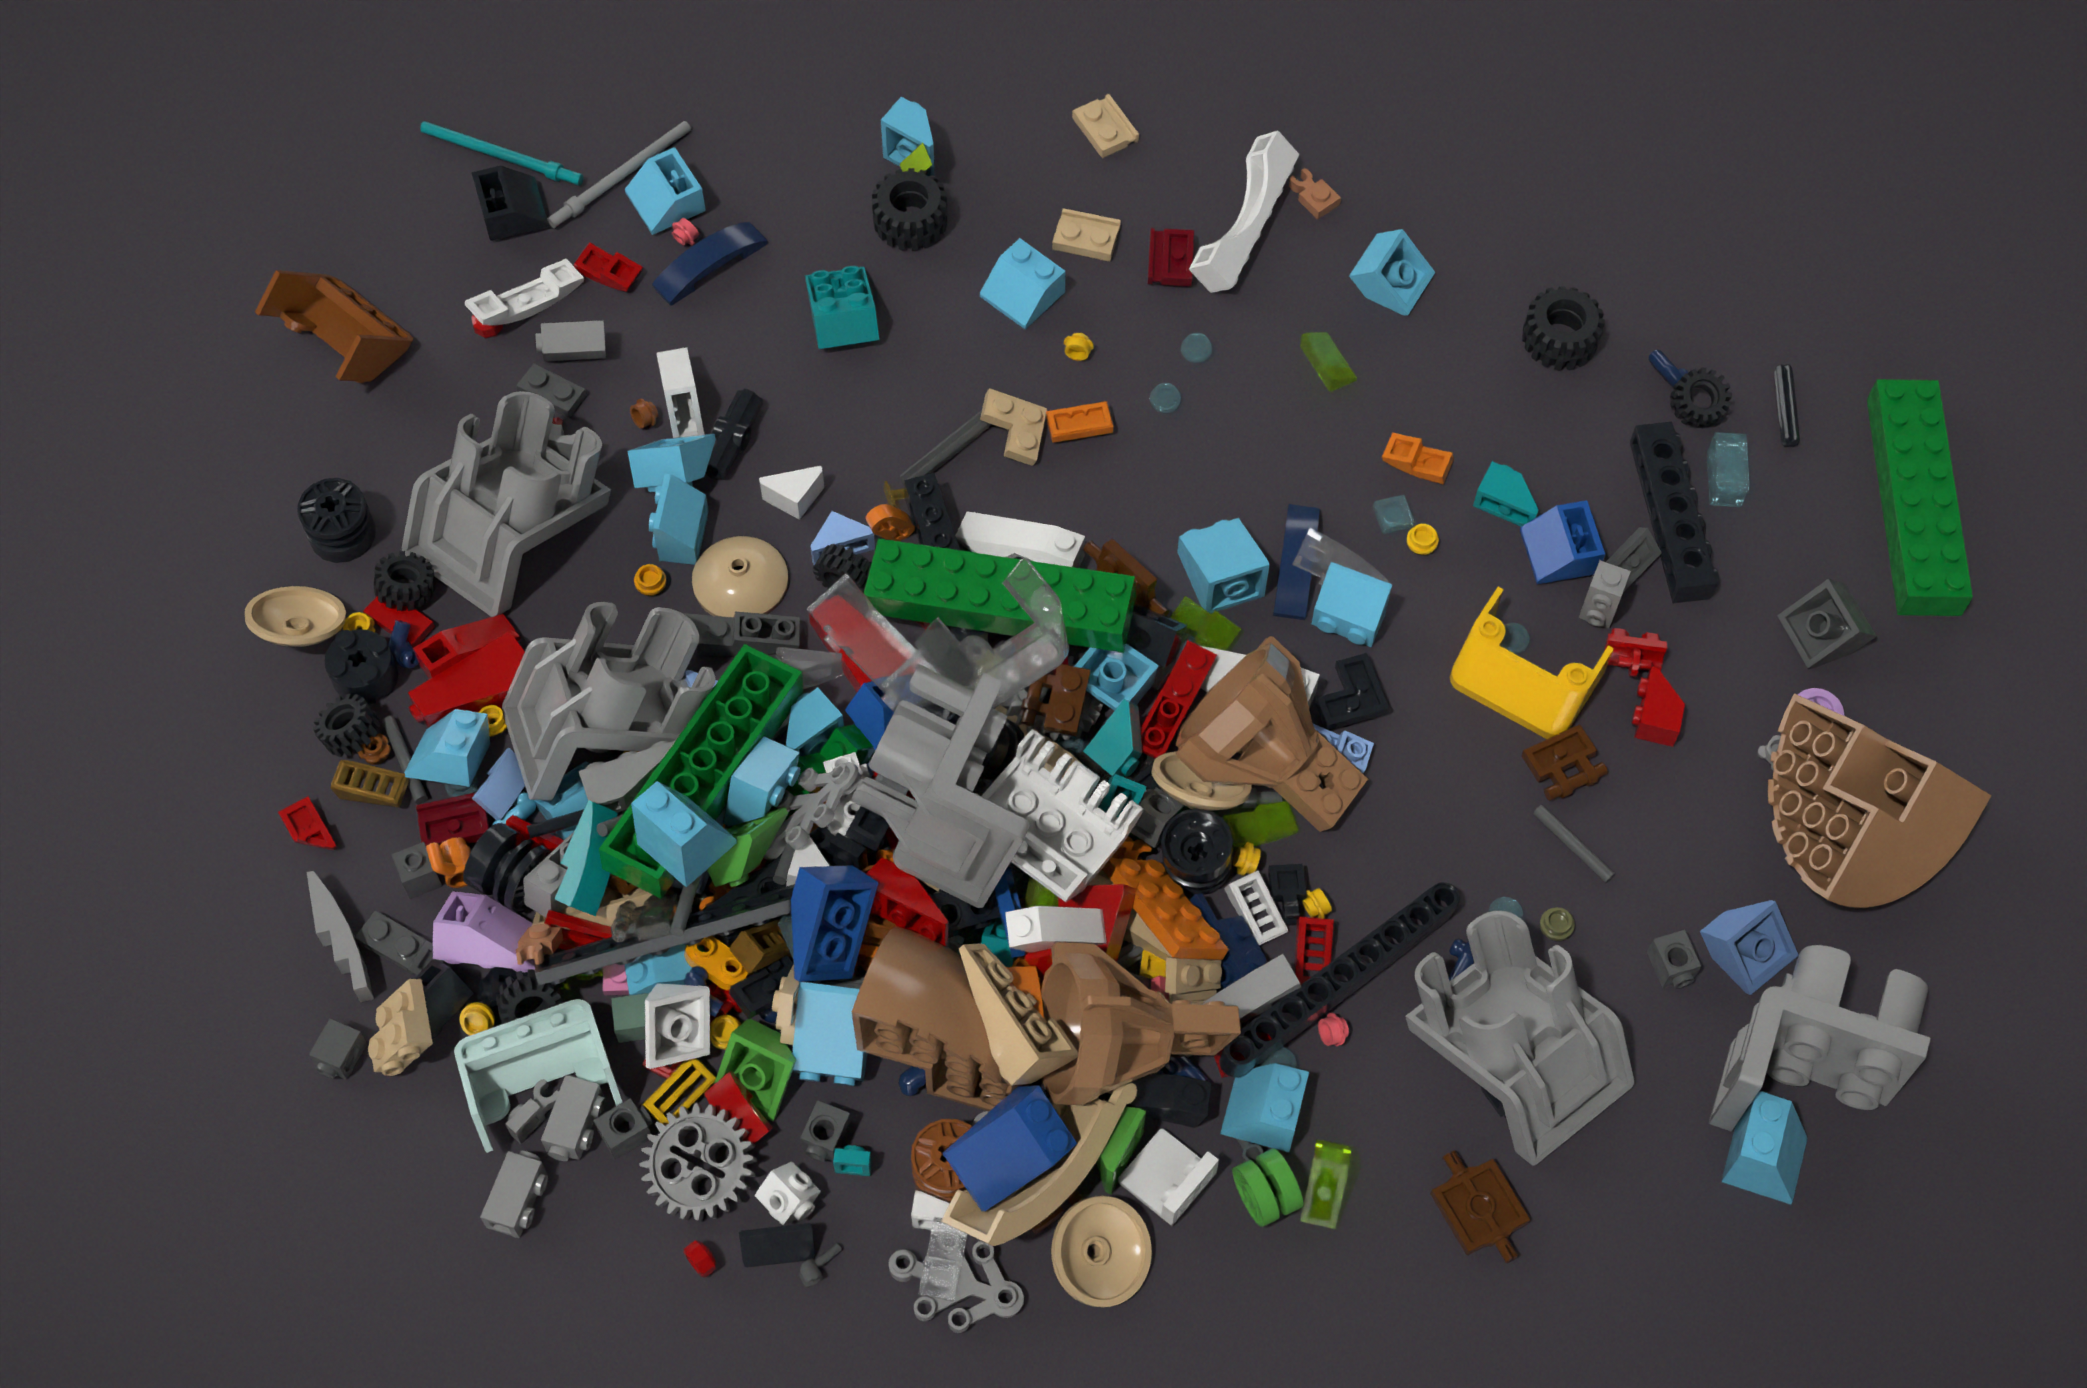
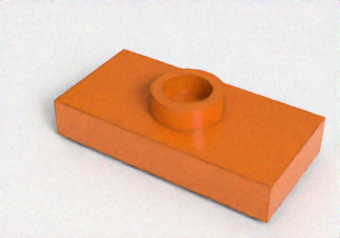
(1079, 422)

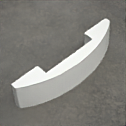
(528, 299)

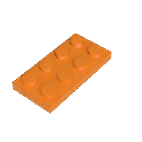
(1167, 909)

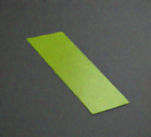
(917, 159)

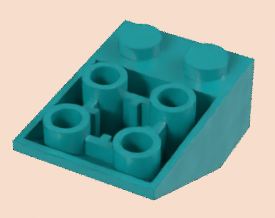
(842, 307)

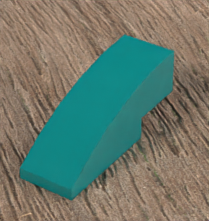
(585, 879)

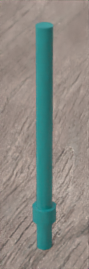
(551, 169)

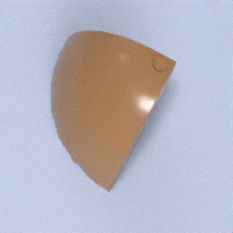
(1861, 811)
(924, 1015)

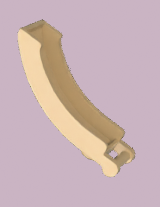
(1032, 1203)

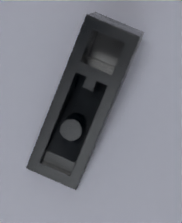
(1171, 1098)

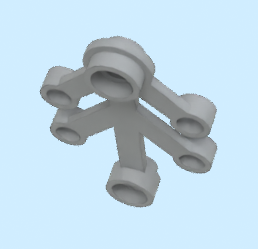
(810, 807)
(966, 1287)

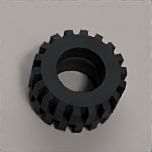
(909, 190)
(1564, 308)

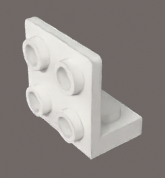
(1168, 1176)

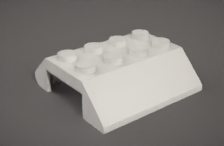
(1067, 829)

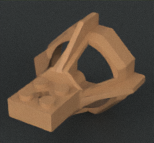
(1267, 719)
(1120, 1024)

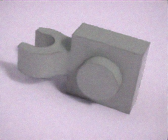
(528, 1117)

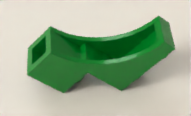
(841, 742)

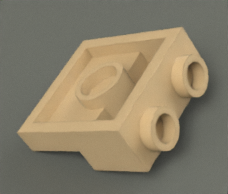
(402, 1031)

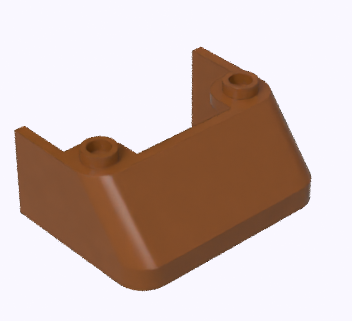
(339, 318)

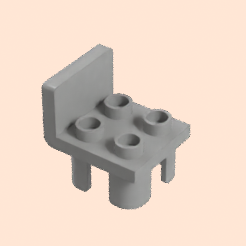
(501, 500)
(601, 693)
(947, 831)
(1524, 1033)
(1806, 1036)

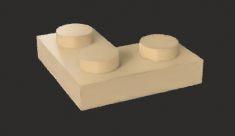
(1022, 420)
(786, 1004)

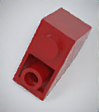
(1660, 710)

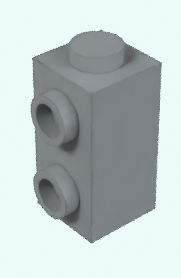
(571, 340)
(1604, 594)
(572, 1119)
(514, 1193)

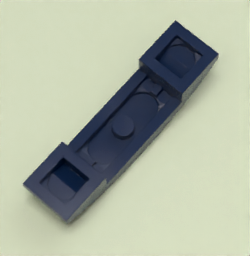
(705, 257)
(1293, 581)

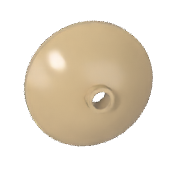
(753, 589)
(295, 616)
(1191, 791)
(1119, 1254)

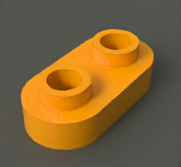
(715, 962)

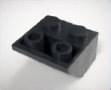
(509, 202)

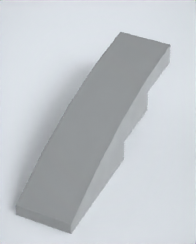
(334, 930)
(1258, 989)

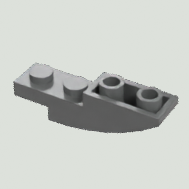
(727, 635)

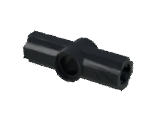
(733, 432)

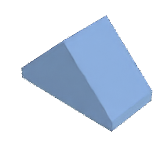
(845, 532)

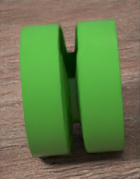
(1267, 1187)

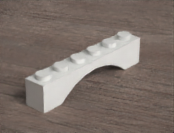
(1268, 168)

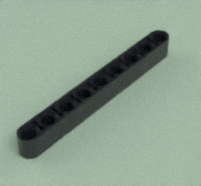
(1332, 990)

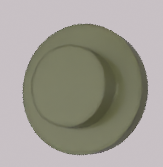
(1557, 924)

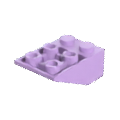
(479, 932)

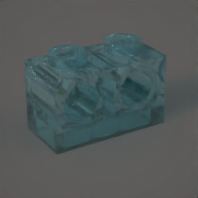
(1728, 469)

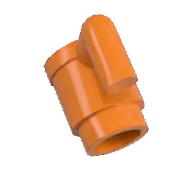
(450, 860)

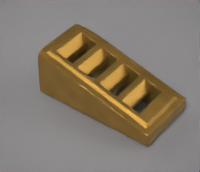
(349, 778)
(759, 946)

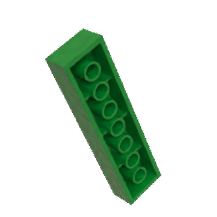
(1919, 498)
(969, 593)
(739, 710)

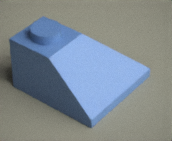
(1750, 944)

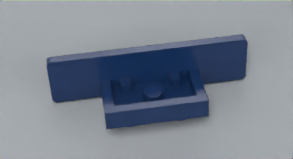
(1243, 952)

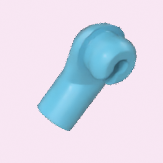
(523, 808)

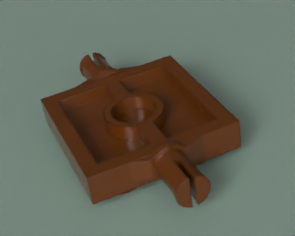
(1117, 560)
(1480, 1206)

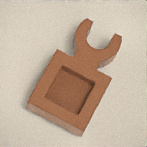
(1315, 197)
(537, 941)

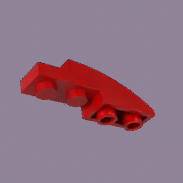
(1175, 699)

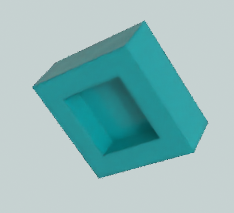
(852, 1161)

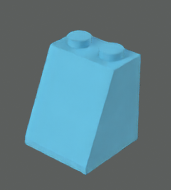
(1223, 565)
(678, 832)
(826, 1035)
(1767, 1149)

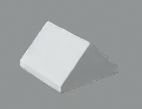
(676, 1024)

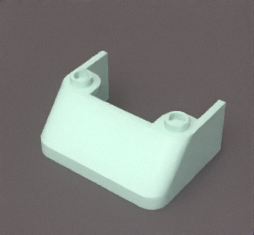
(526, 1051)

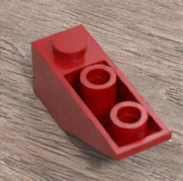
(459, 642)
(906, 902)

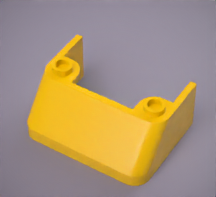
(1518, 687)

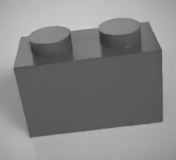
(1826, 624)

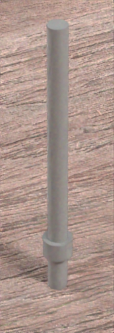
(576, 205)

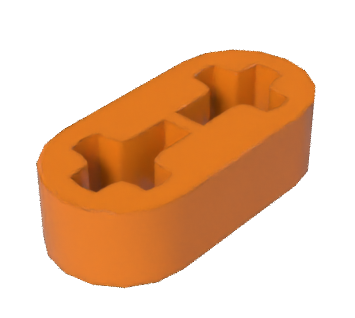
(890, 522)

